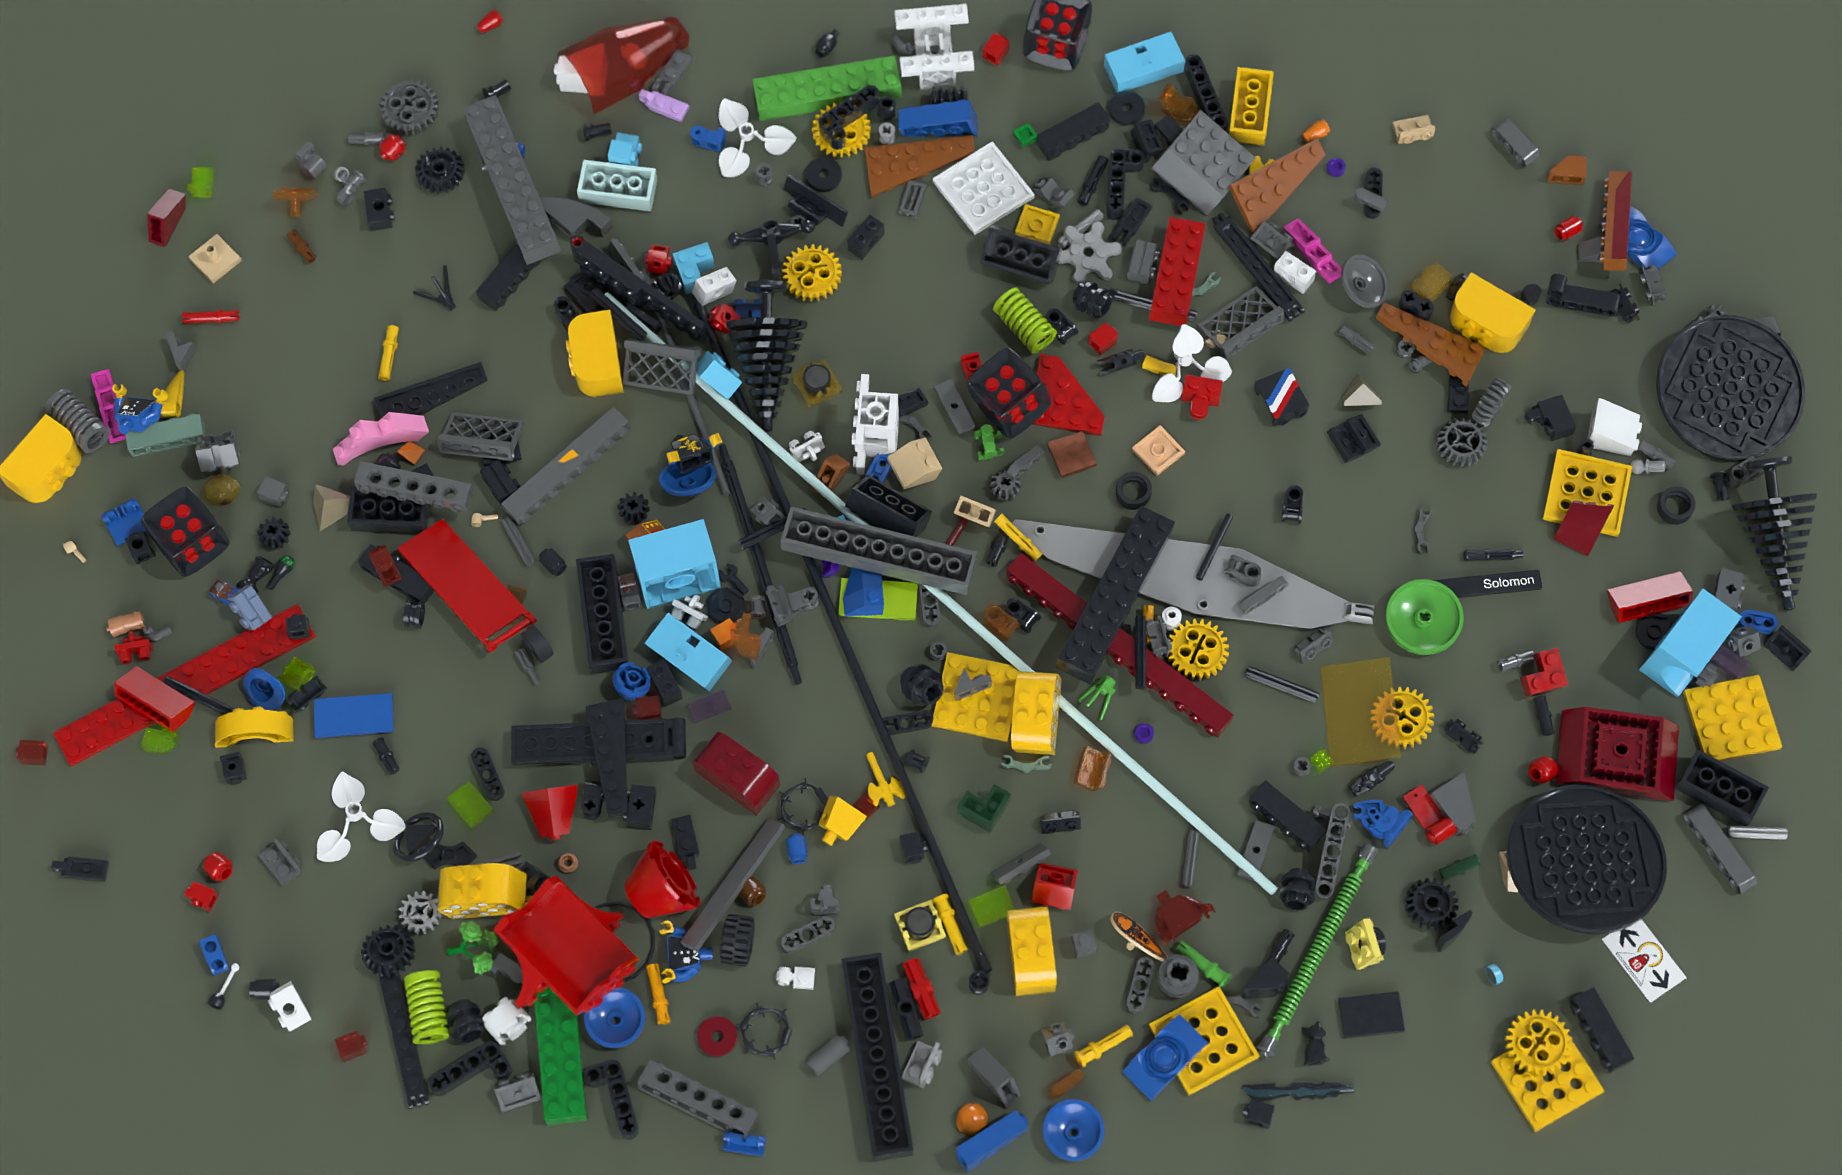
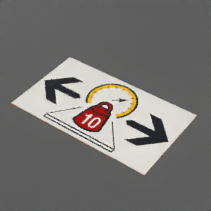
(1644, 960)

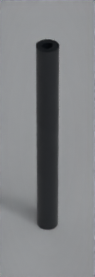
(1214, 546)

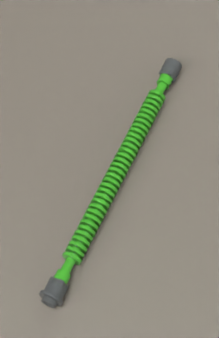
(1316, 952)

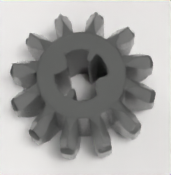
(1004, 490)

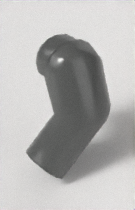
(156, 635)

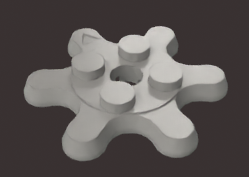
(1094, 263)

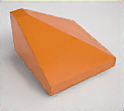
(410, 452)

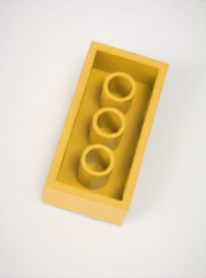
(1251, 105)

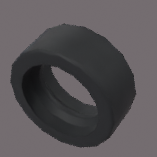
(1135, 477)
(1677, 492)
(537, 643)

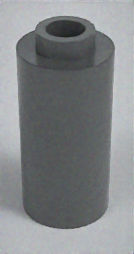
(828, 1054)

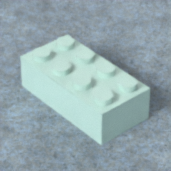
(617, 185)

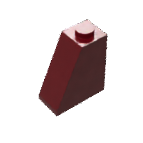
(165, 217)

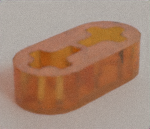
(1067, 1084)

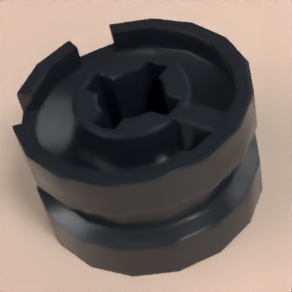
(414, 614)

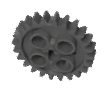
(409, 106)

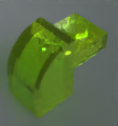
(202, 181)
(160, 741)

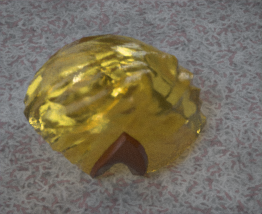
(222, 489)

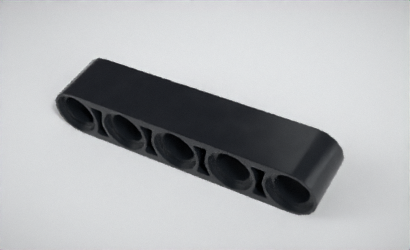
(1204, 87)

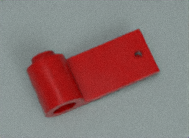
(1429, 816)

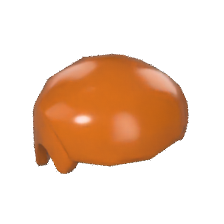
(971, 1119)

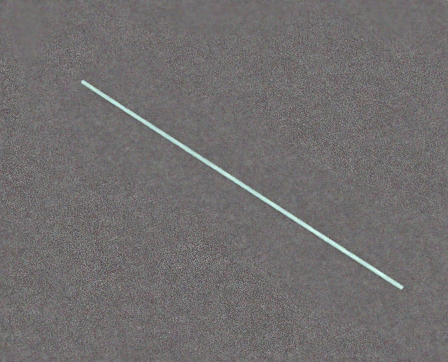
(976, 626)

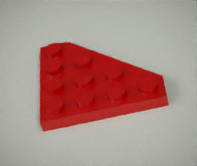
(1070, 405)

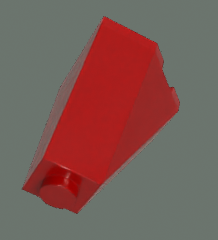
(552, 809)

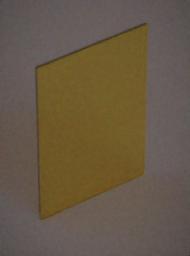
(1360, 711)

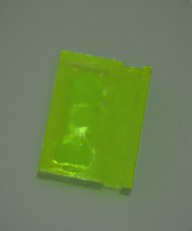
(297, 673)
(470, 804)
(991, 906)

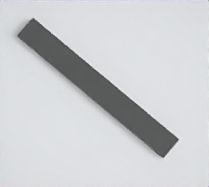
(732, 885)

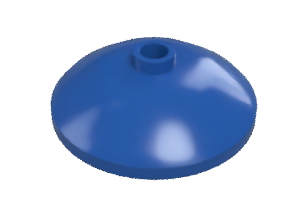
(688, 483)
(621, 1005)
(1075, 1116)

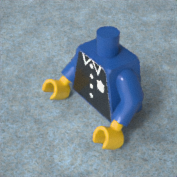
(137, 413)
(682, 961)

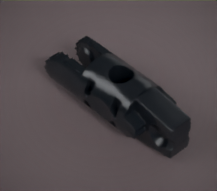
(1129, 359)
(1370, 779)

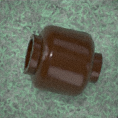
(753, 892)

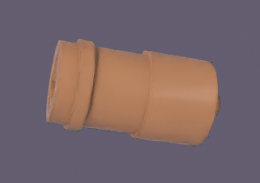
(124, 624)

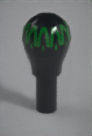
(284, 566)

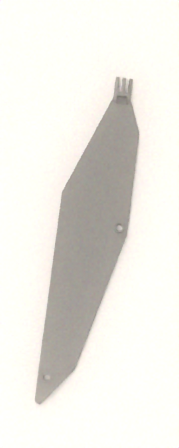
(1176, 584)

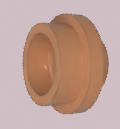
(568, 857)

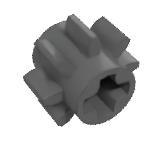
(1707, 676)

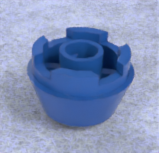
(631, 681)

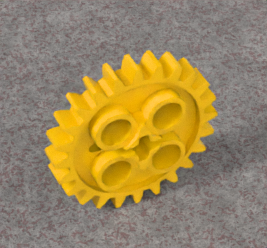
(858, 129)
(820, 285)
(1214, 656)
(1413, 702)
(1553, 1053)

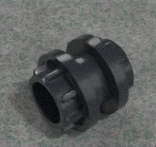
(1092, 299)
(1297, 889)
(465, 1021)

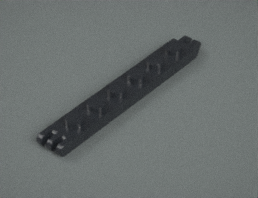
(1257, 266)
(403, 1039)

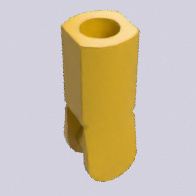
(1158, 366)

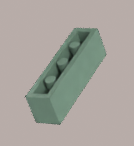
(166, 435)

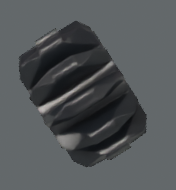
(668, 285)
(633, 501)
(274, 526)

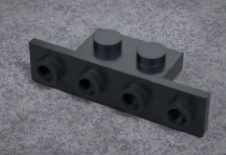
(813, 204)

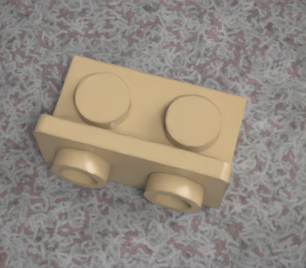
(1413, 129)

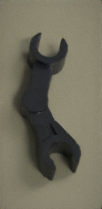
(1179, 202)

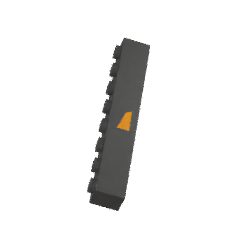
(566, 466)

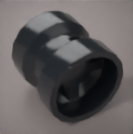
(978, 978)

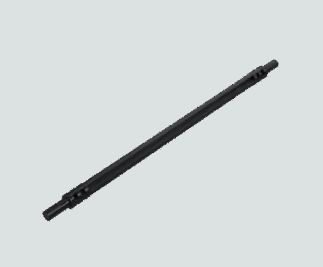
(758, 559)

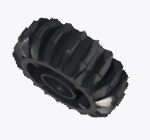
(439, 180)
(1435, 892)
(380, 962)

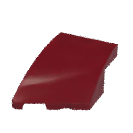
(1582, 525)

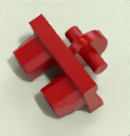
(134, 645)

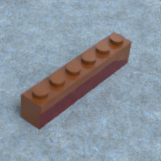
(1617, 220)

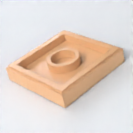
(1158, 450)

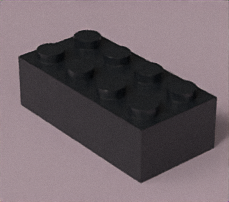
(1021, 254)
(887, 507)
(386, 514)
(1722, 788)

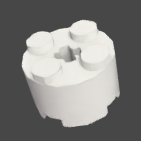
(506, 1021)

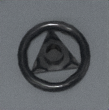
(419, 837)

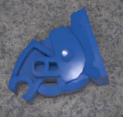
(1383, 820)

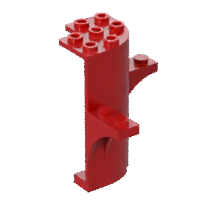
(566, 948)

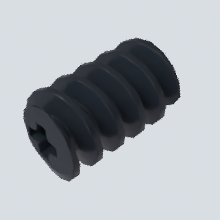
(948, 96)

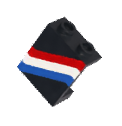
(1282, 396)

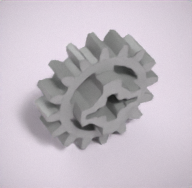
(414, 918)

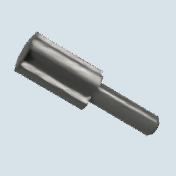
(527, 664)

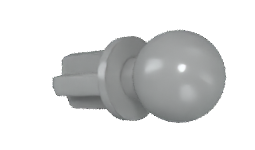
(1639, 466)

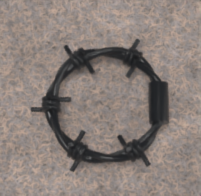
(785, 796)
(785, 1037)

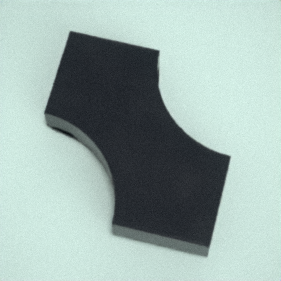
(455, 855)

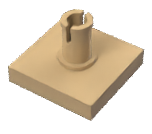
(215, 258)

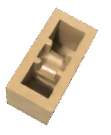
(975, 511)

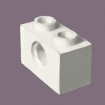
(1294, 272)
(714, 286)
(293, 1018)

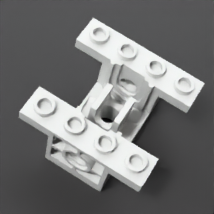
(932, 35)
(874, 425)

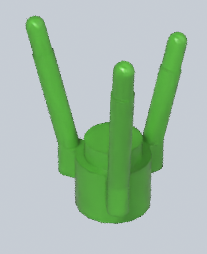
(1102, 686)

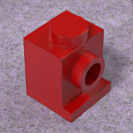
(968, 362)
(201, 896)

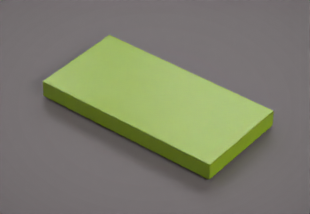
(898, 597)

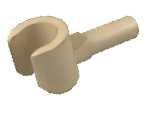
(478, 518)
(71, 547)

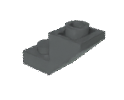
(1050, 192)

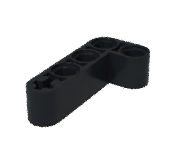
(866, 99)
(1118, 184)
(1581, 298)
(469, 1072)
(617, 1099)

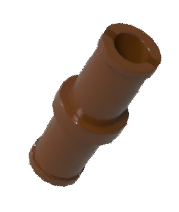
(301, 246)

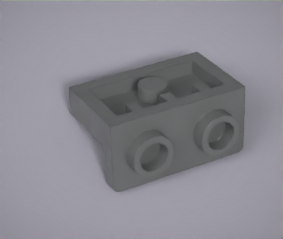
(1272, 240)
(280, 862)
(517, 1091)

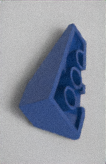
(863, 594)

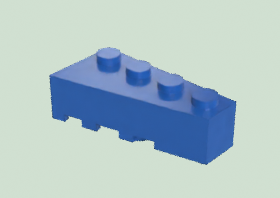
(939, 120)

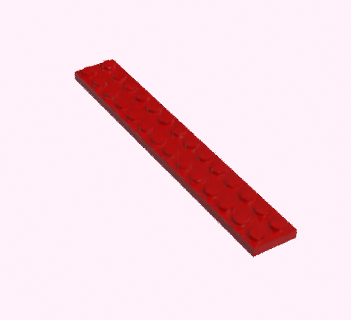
(204, 673)

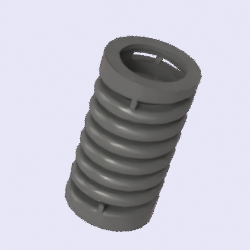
(78, 420)

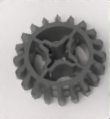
(1491, 402)
(1457, 431)

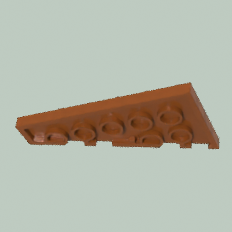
(901, 162)
(1268, 187)

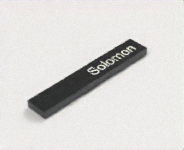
(1494, 583)

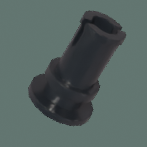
(496, 90)
(596, 130)
(1720, 483)

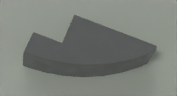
(575, 217)

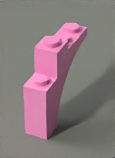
(371, 435)

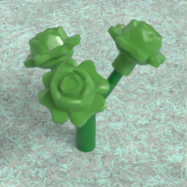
(471, 932)

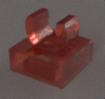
(866, 806)

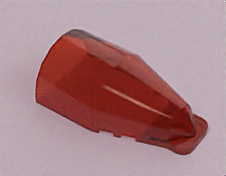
(624, 58)

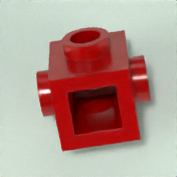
(658, 259)
(720, 315)

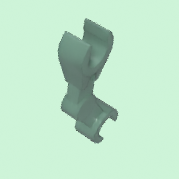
(1207, 285)
(1026, 768)

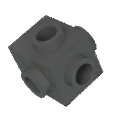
(766, 511)
(1744, 641)
(1057, 1038)

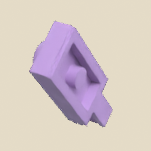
(664, 105)

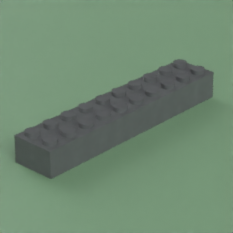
(511, 179)
(878, 550)

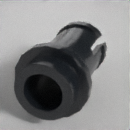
(1586, 447)

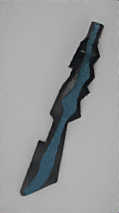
(1267, 1092)

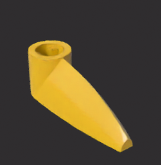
(173, 404)

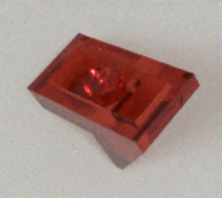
(384, 565)

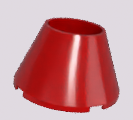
(660, 883)

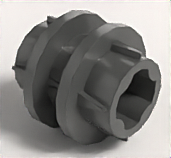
(1181, 965)

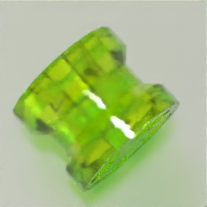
(1322, 760)

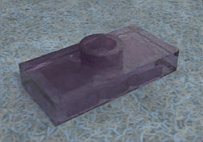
(1730, 662)
(709, 706)

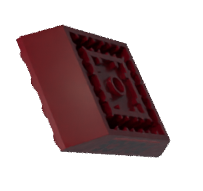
(1590, 756)

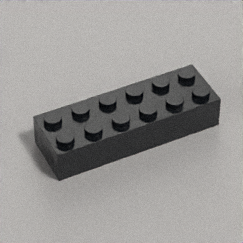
(602, 613)

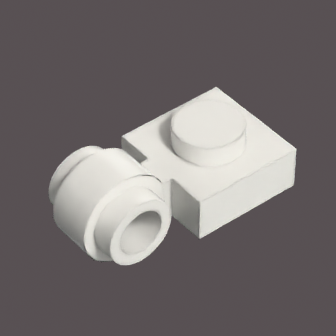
(802, 977)

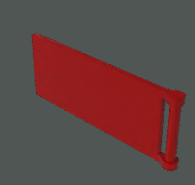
(465, 584)

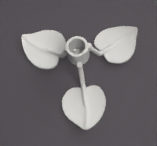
(736, 115)
(1184, 345)
(348, 793)

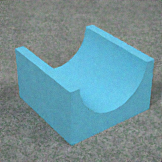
(675, 563)
(1690, 643)

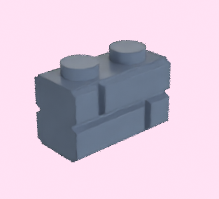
(249, 608)

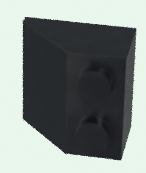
(1267, 982)

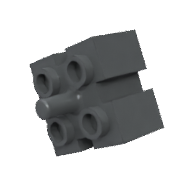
(218, 450)

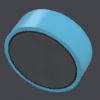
(1494, 974)

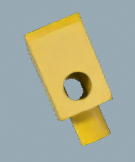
(839, 820)

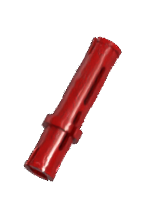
(212, 316)

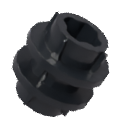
(921, 684)

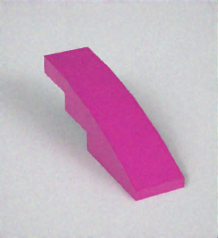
(1313, 251)
(103, 389)

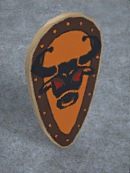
(1136, 936)

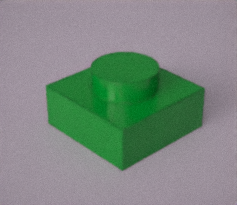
(1025, 135)

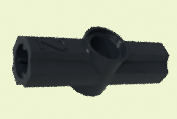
(908, 1020)

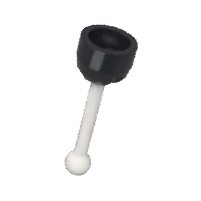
(218, 1000)

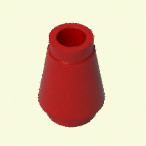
(490, 21)

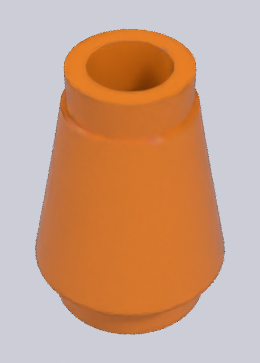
(1316, 131)

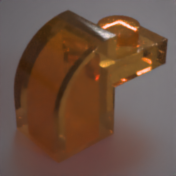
(1177, 106)
(743, 642)

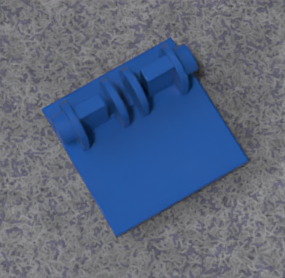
(124, 520)

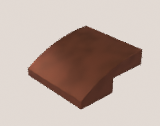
(1071, 454)

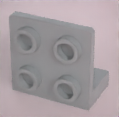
(921, 1064)

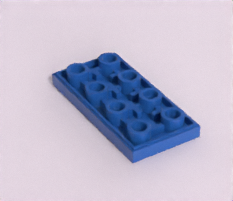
(353, 715)

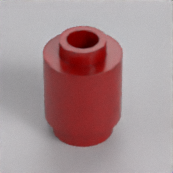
(1568, 228)

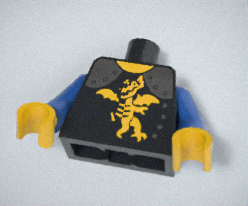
(692, 452)

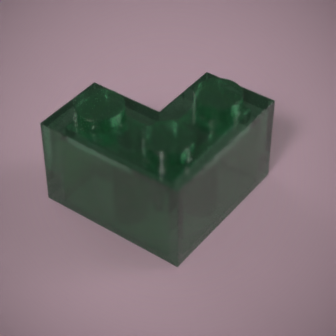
(984, 812)

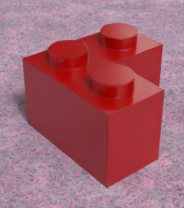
(1549, 675)

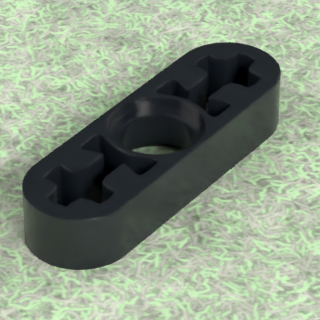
(1377, 186)
(921, 726)
(498, 784)

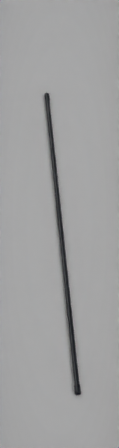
(980, 957)

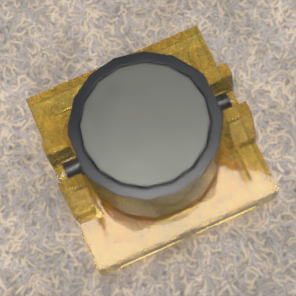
(817, 382)

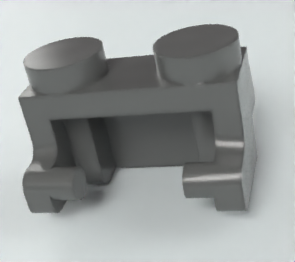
(827, 904)

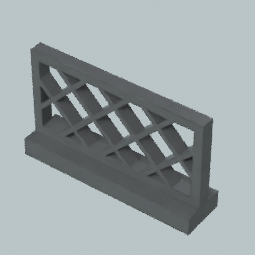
(1252, 330)
(666, 351)
(479, 445)

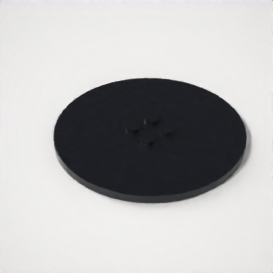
(1730, 387)
(1586, 859)

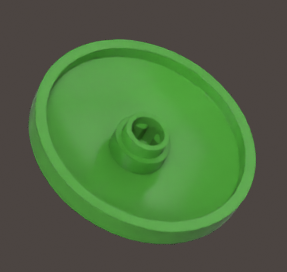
(1424, 617)

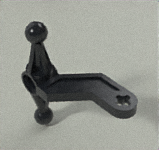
(771, 234)

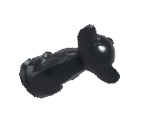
(257, 572)
(1315, 1048)

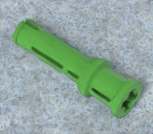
(1211, 969)

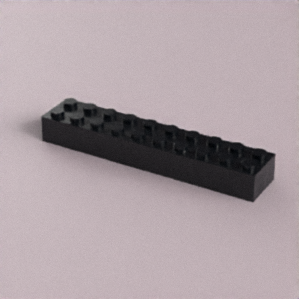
(1115, 595)
(877, 1057)

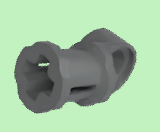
(347, 194)

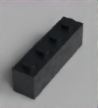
(1073, 131)
(505, 279)
(410, 585)
(1287, 816)
(1601, 1030)

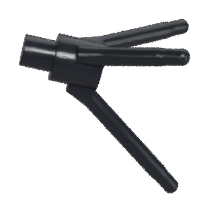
(445, 296)

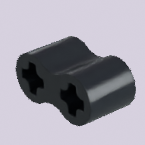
(1415, 305)

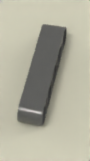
(1338, 843)
(1720, 849)

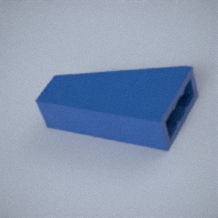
(991, 1140)

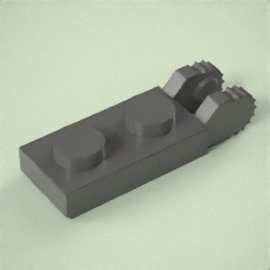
(673, 72)

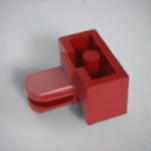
(1201, 394)

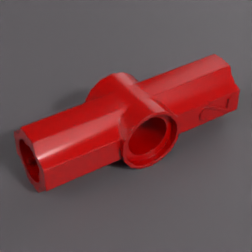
(921, 988)

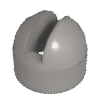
(343, 176)

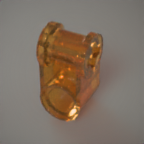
(1003, 624)

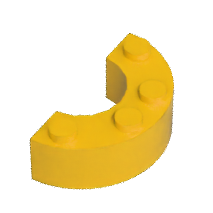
(253, 723)

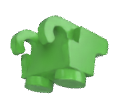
(988, 437)

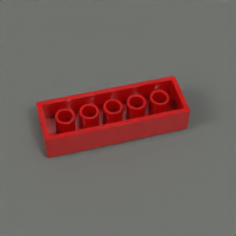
(1177, 271)

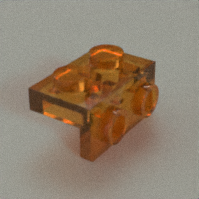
(1092, 769)

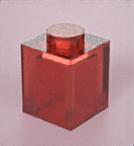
(647, 708)
(32, 752)
(351, 1046)

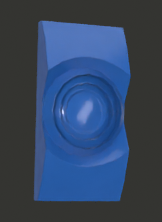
(1645, 243)
(1165, 1057)

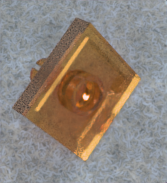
(295, 196)

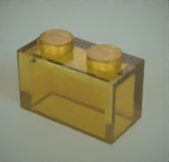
(1432, 283)

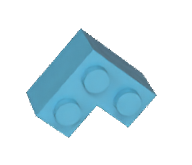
(625, 150)
(692, 262)
(713, 371)

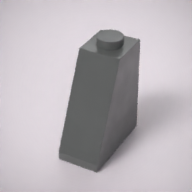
(1455, 802)
(995, 1077)

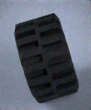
(737, 940)

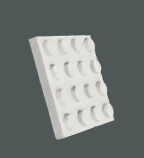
(983, 188)

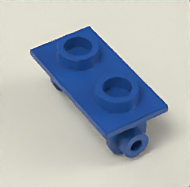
(742, 308)
(751, 1145)

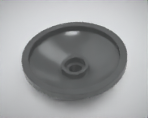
(1364, 281)

